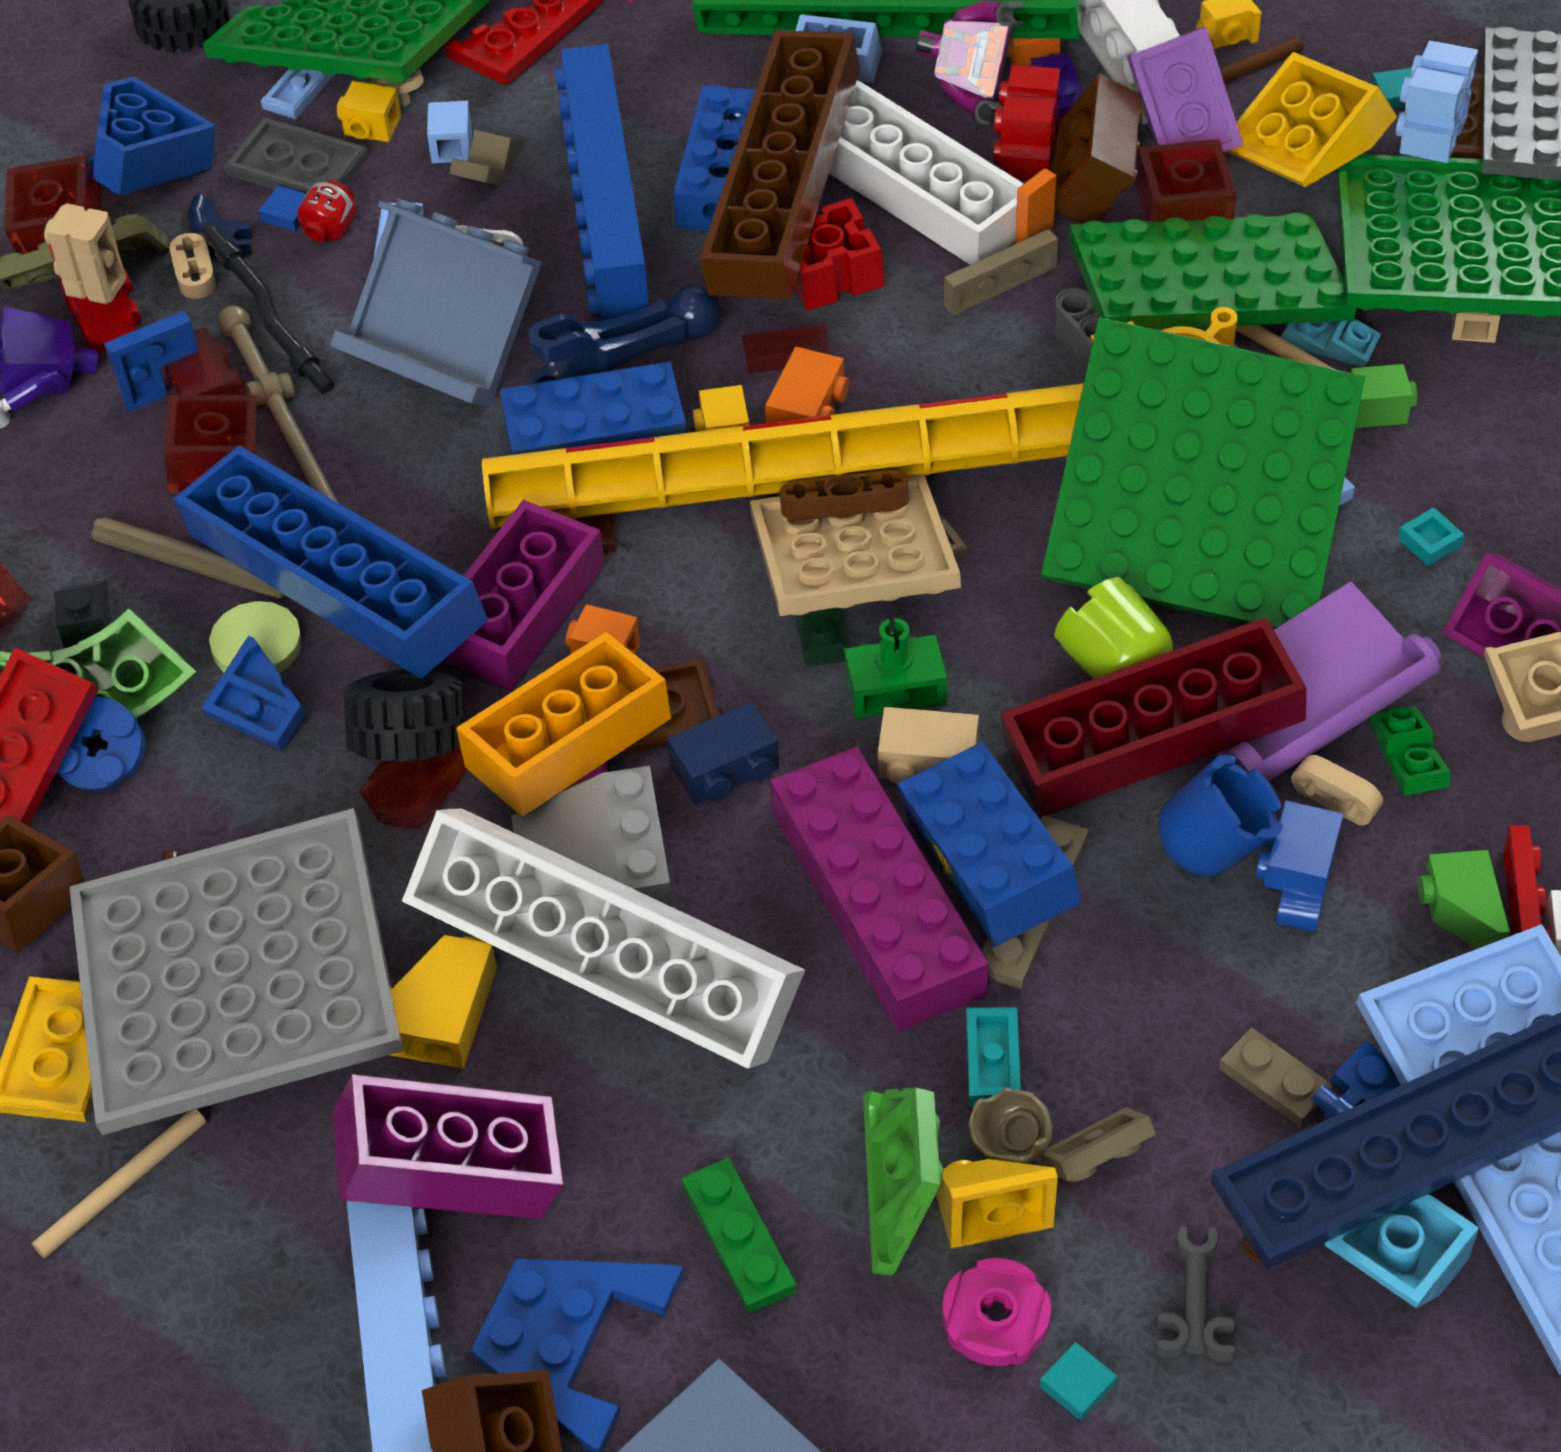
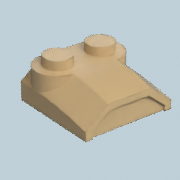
(1529, 686)

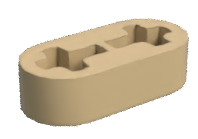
(186, 266)
(1337, 789)

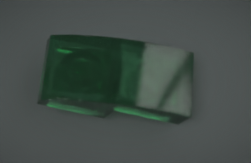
(821, 636)

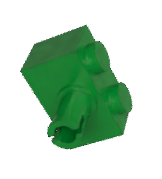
(895, 672)

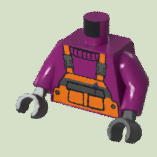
(972, 54)

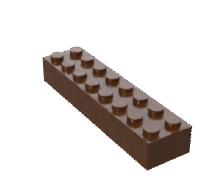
(780, 165)

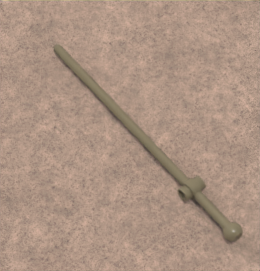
(271, 393)

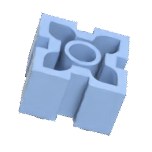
(1436, 101)

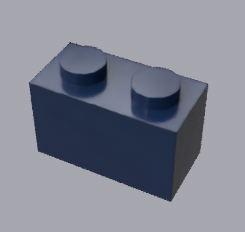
(723, 753)

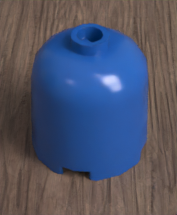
(1219, 818)

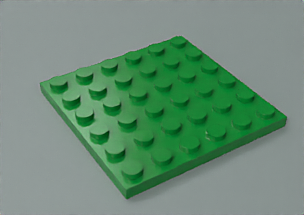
(1448, 237)
(1203, 475)

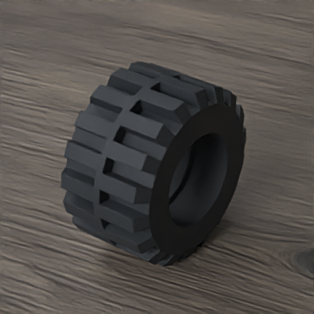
(178, 22)
(403, 716)

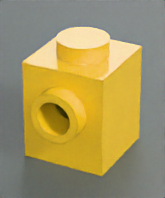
(369, 111)
(720, 409)

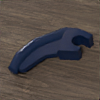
(203, 212)

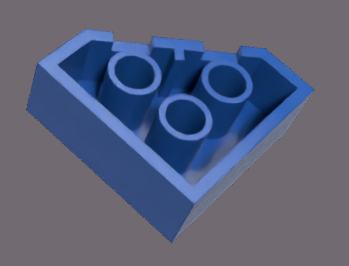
(147, 138)

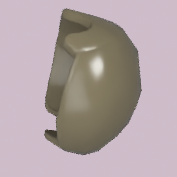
(1011, 1126)

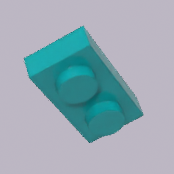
(992, 1051)

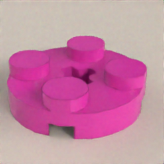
(996, 1341)

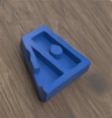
(255, 698)

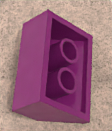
(1504, 606)

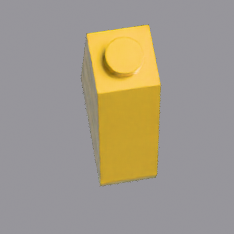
(444, 1000)

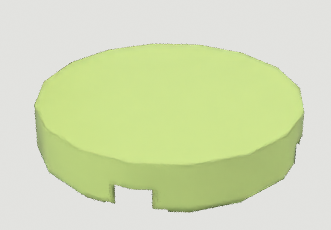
(268, 623)

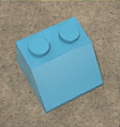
(1411, 1248)

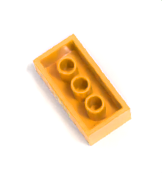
(564, 723)

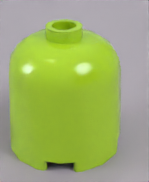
(1112, 630)

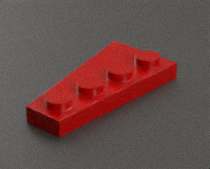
(519, 39)

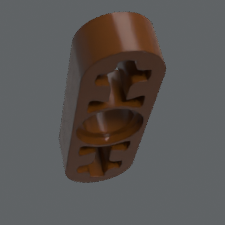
(867, 494)

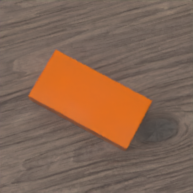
(1035, 205)

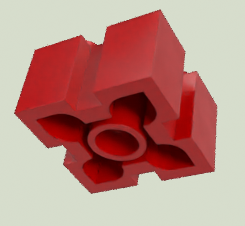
(1027, 121)
(839, 257)
(101, 321)

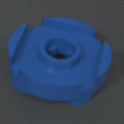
(111, 765)

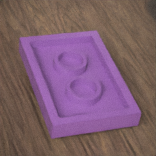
(1184, 91)

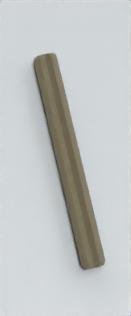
(177, 554)

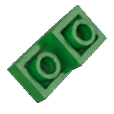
(1409, 750)

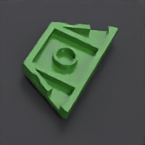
(900, 1169)

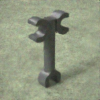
(1194, 1332)

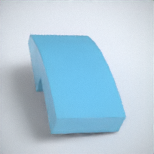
(1340, 340)

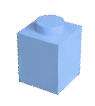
(449, 131)

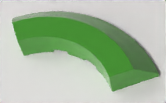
(126, 663)

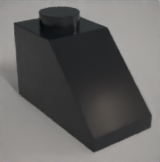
(81, 611)

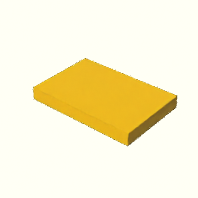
(47, 1054)

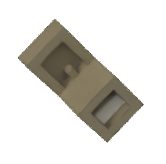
(488, 158)

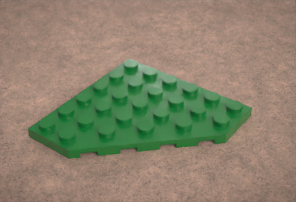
(343, 35)

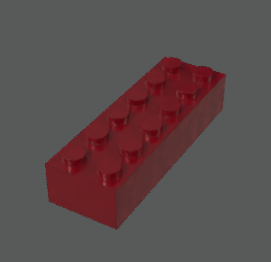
(1154, 716)

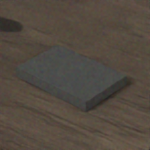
(294, 157)

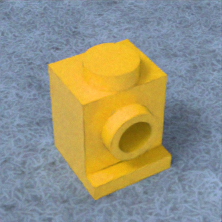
(1230, 21)

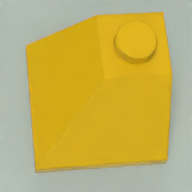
(995, 1200)

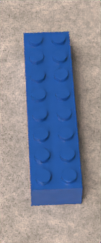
(601, 183)
(332, 561)

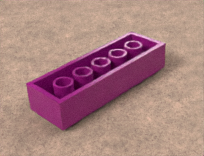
(879, 889)

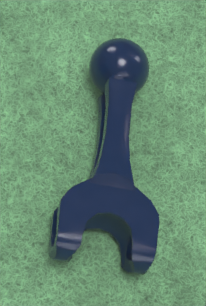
(606, 344)

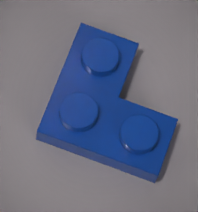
(141, 353)

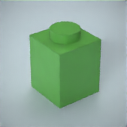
(1385, 396)

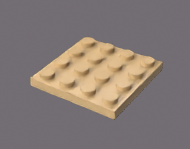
(855, 556)

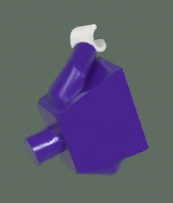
(37, 358)

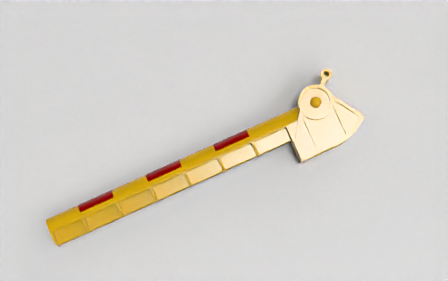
(768, 455)

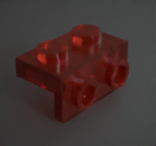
(412, 790)

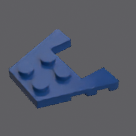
(550, 1320)

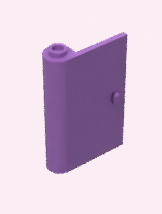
(1350, 671)

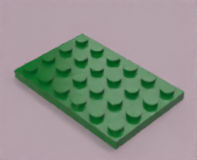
(1186, 269)

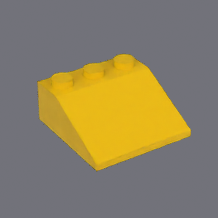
(1311, 121)

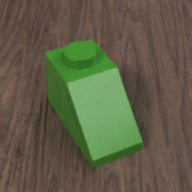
(1464, 896)

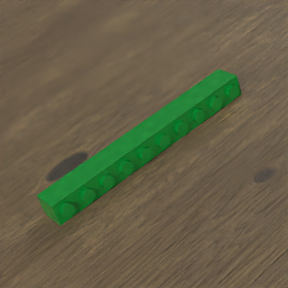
(892, 17)

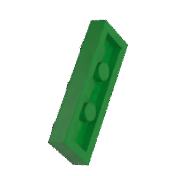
(738, 1235)

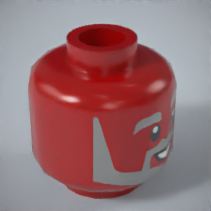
(327, 211)

